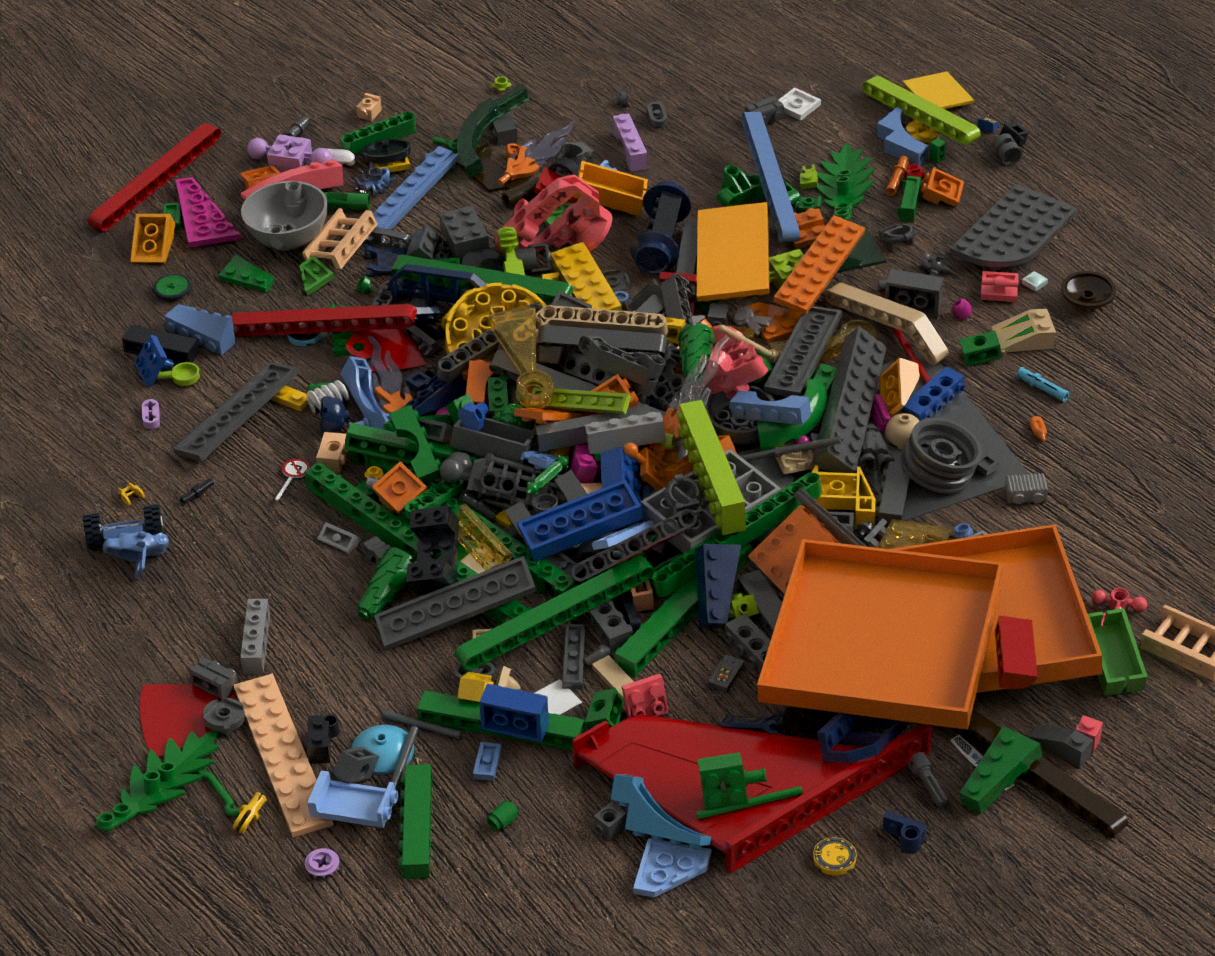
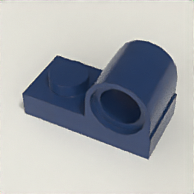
(911, 832)

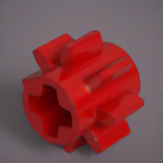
(914, 170)

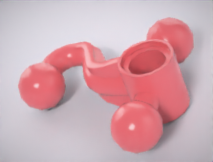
(1118, 599)

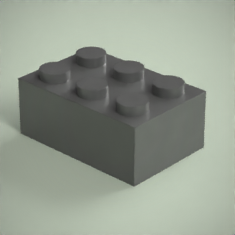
(463, 231)
(916, 291)

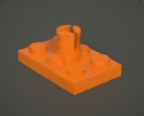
(544, 415)

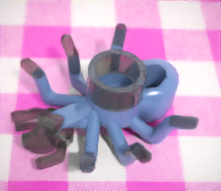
(376, 178)

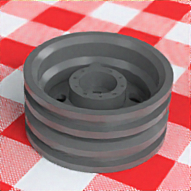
(941, 455)

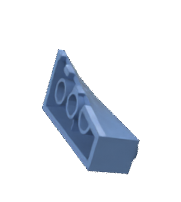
(209, 329)

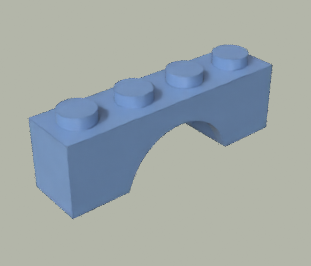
(788, 410)

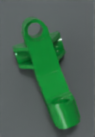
(742, 188)

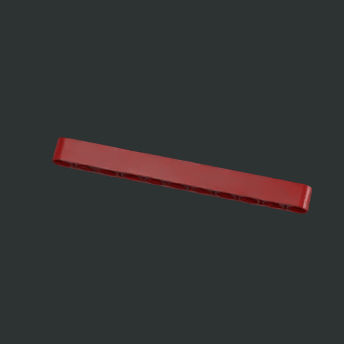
(154, 177)
(324, 320)

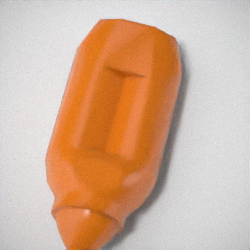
(1038, 427)

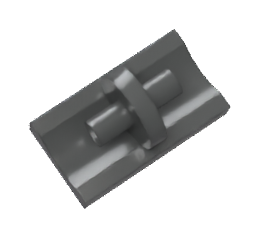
(865, 530)

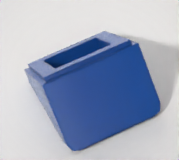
(987, 124)

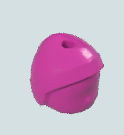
(961, 309)

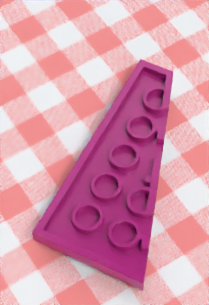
(201, 217)

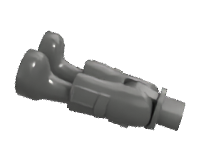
(874, 449)

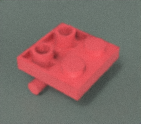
(999, 286)
(645, 697)

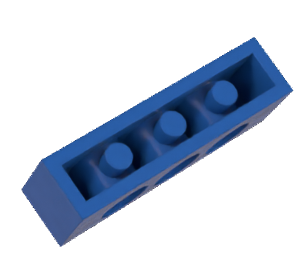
(935, 394)

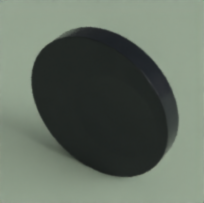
(386, 151)
(484, 259)

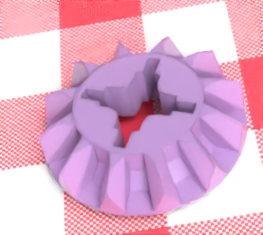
(318, 857)

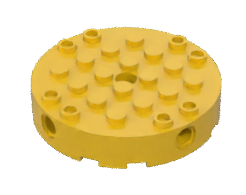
(472, 311)

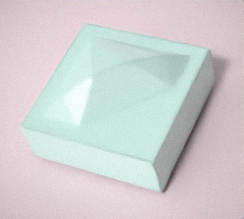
(1034, 281)

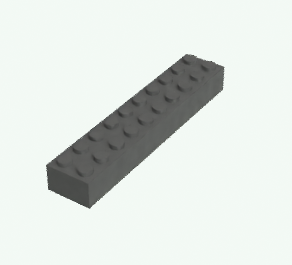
(850, 402)

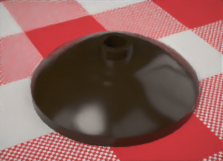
(1088, 289)

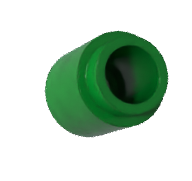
(502, 815)

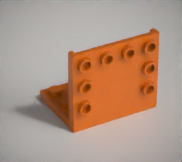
(779, 550)

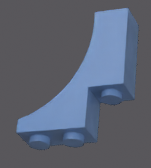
(898, 141)

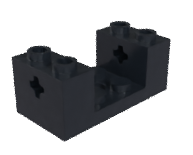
(436, 532)

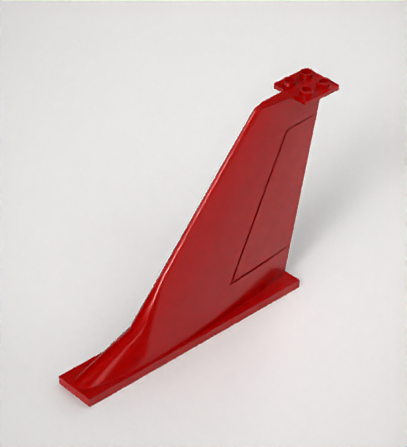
(667, 755)

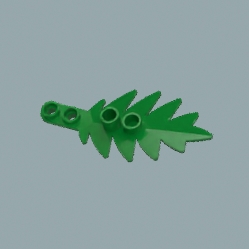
(845, 181)
(161, 779)

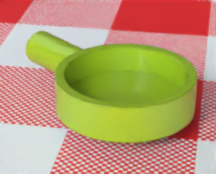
(182, 374)

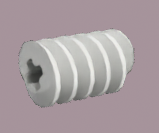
(335, 390)

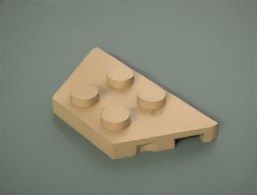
(795, 461)

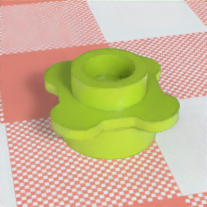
(501, 83)

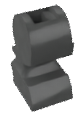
(374, 549)

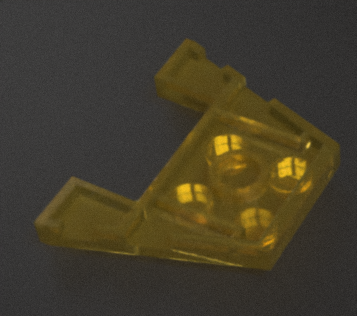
(908, 533)

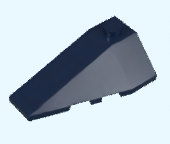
(438, 394)

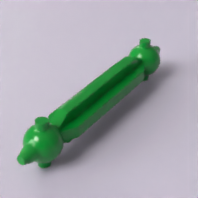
(548, 474)

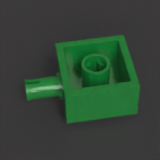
(725, 780)

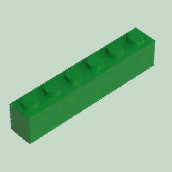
(417, 821)

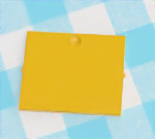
(940, 90)

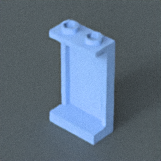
(351, 801)

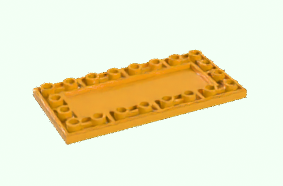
(732, 252)

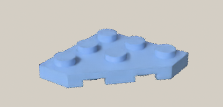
(668, 866)

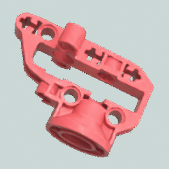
(580, 222)
(736, 366)

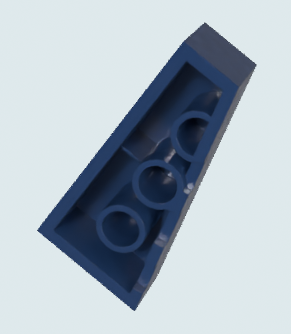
(715, 581)

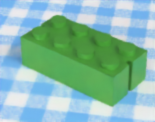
(1120, 655)

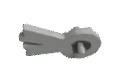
(745, 317)

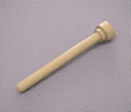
(771, 355)

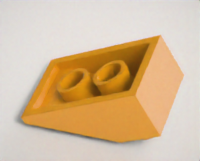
(152, 238)
(898, 383)

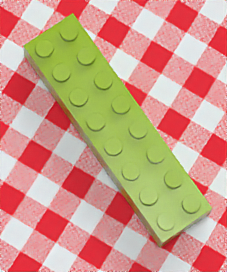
(711, 467)

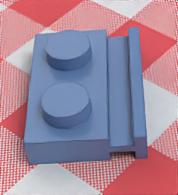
(540, 461)

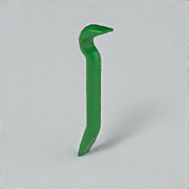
(229, 803)

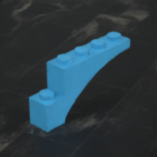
(648, 817)

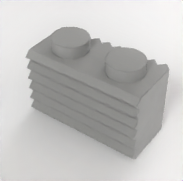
(1026, 488)

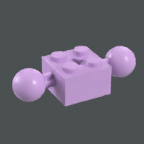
(287, 152)

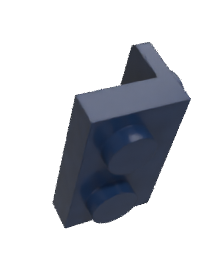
(426, 315)

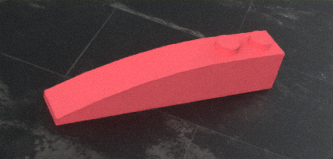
(318, 174)

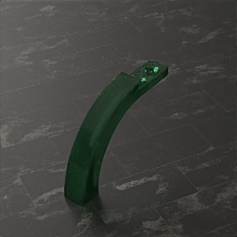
(479, 121)

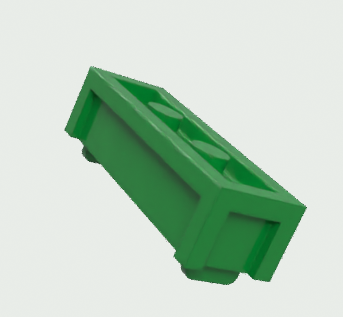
(910, 199)

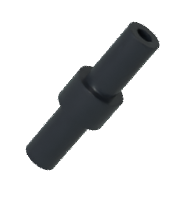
(197, 491)

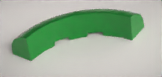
(775, 434)

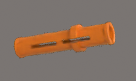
(898, 173)

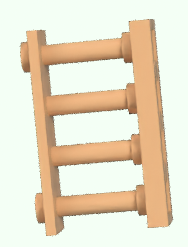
(348, 245)
(1173, 650)

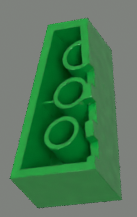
(999, 767)

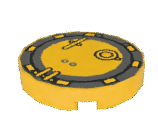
(834, 856)

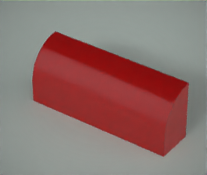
(1015, 652)

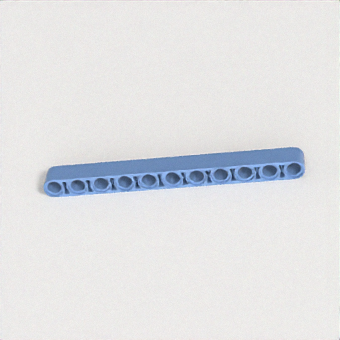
(770, 177)

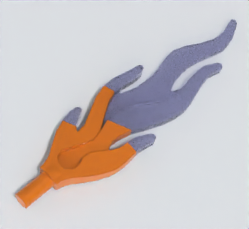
(535, 155)
(390, 381)

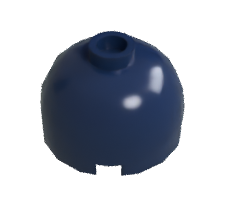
(332, 415)

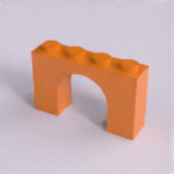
(478, 380)

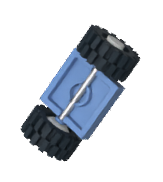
(94, 530)

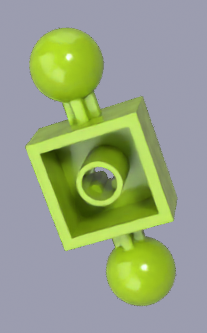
(782, 266)

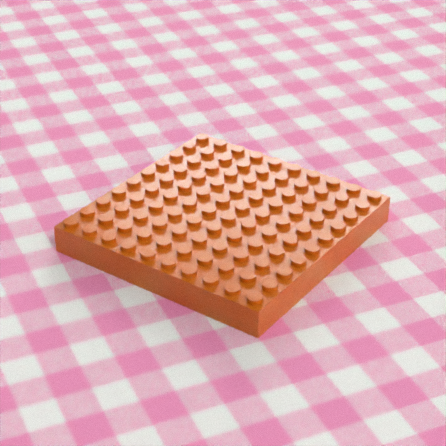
(1035, 588)
(882, 633)

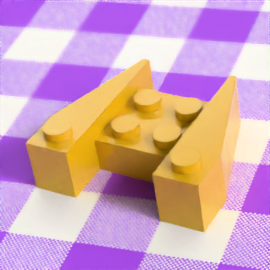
(847, 492)

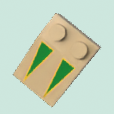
(1026, 331)

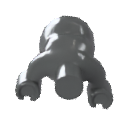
(934, 264)

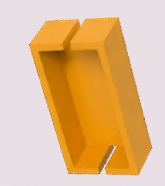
(615, 188)

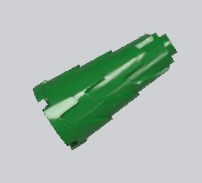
(694, 342)
(385, 583)

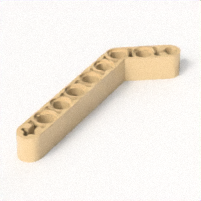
(892, 315)
(595, 319)

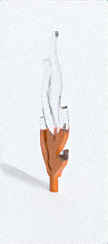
(691, 391)

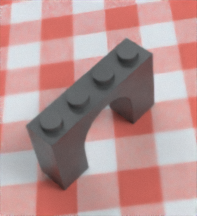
(567, 485)

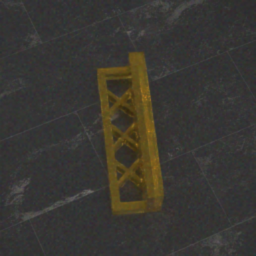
(483, 539)

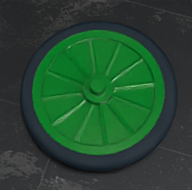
(172, 286)

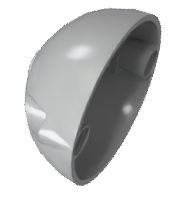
(285, 214)

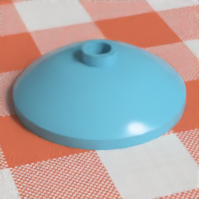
(387, 743)

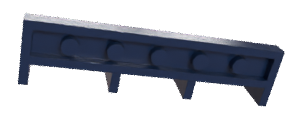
(431, 291)
(839, 729)

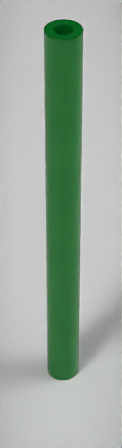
(751, 802)

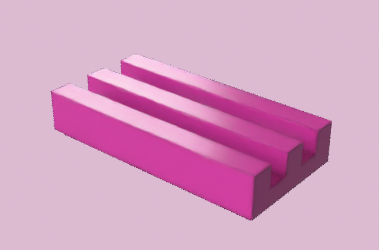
(880, 413)

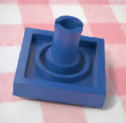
(152, 360)

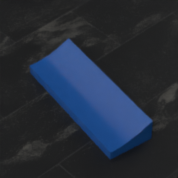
(580, 520)

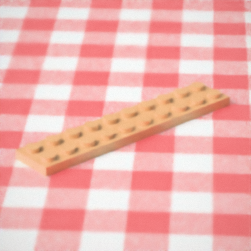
(280, 752)

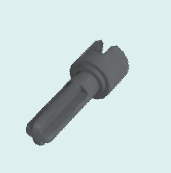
(922, 770)

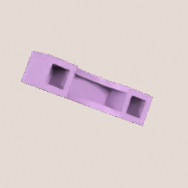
(634, 149)

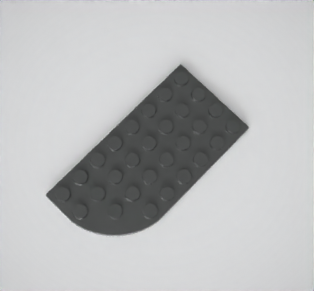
(1013, 229)

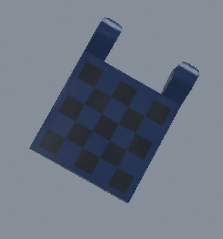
(385, 259)

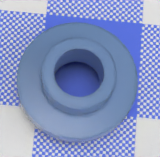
(963, 531)

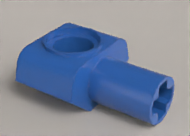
(473, 415)

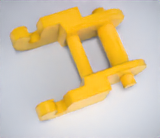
(134, 490)

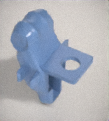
(136, 547)

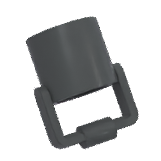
(529, 259)

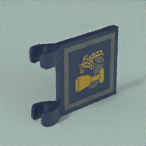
(753, 722)

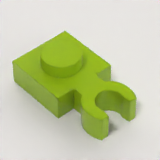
(808, 178)

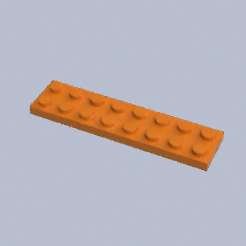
(819, 265)

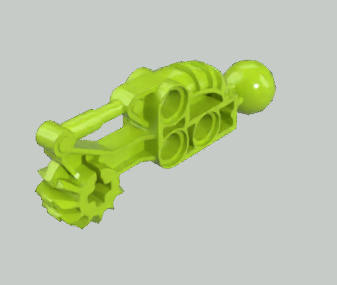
(508, 244)

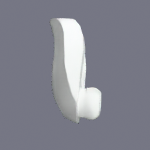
(343, 156)

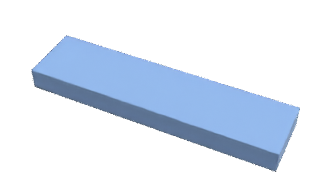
(621, 535)

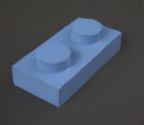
(487, 761)

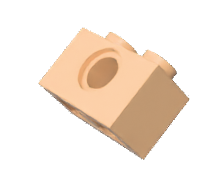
(332, 451)

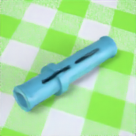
(1036, 380)

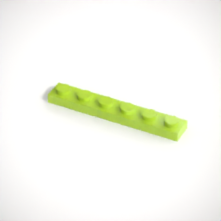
(587, 401)

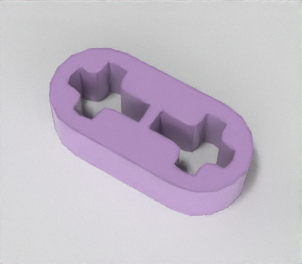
(148, 414)

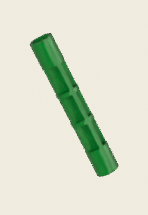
(348, 201)

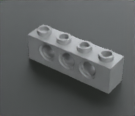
(255, 636)

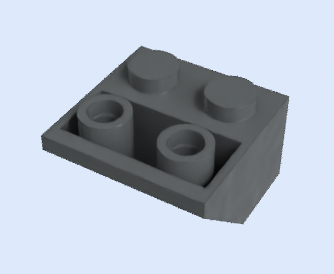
(428, 245)

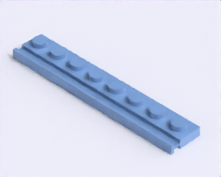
(414, 187)

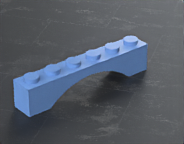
(358, 380)

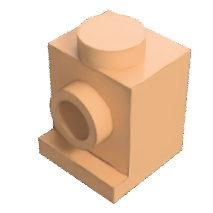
(369, 107)

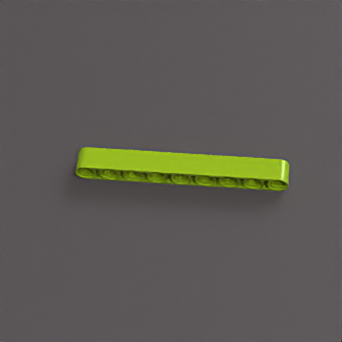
(921, 110)

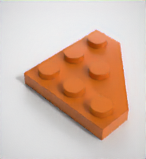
(782, 321)

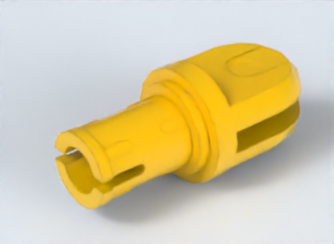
(249, 812)

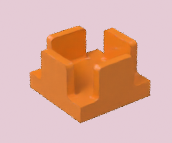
(398, 488)

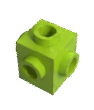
(742, 605)

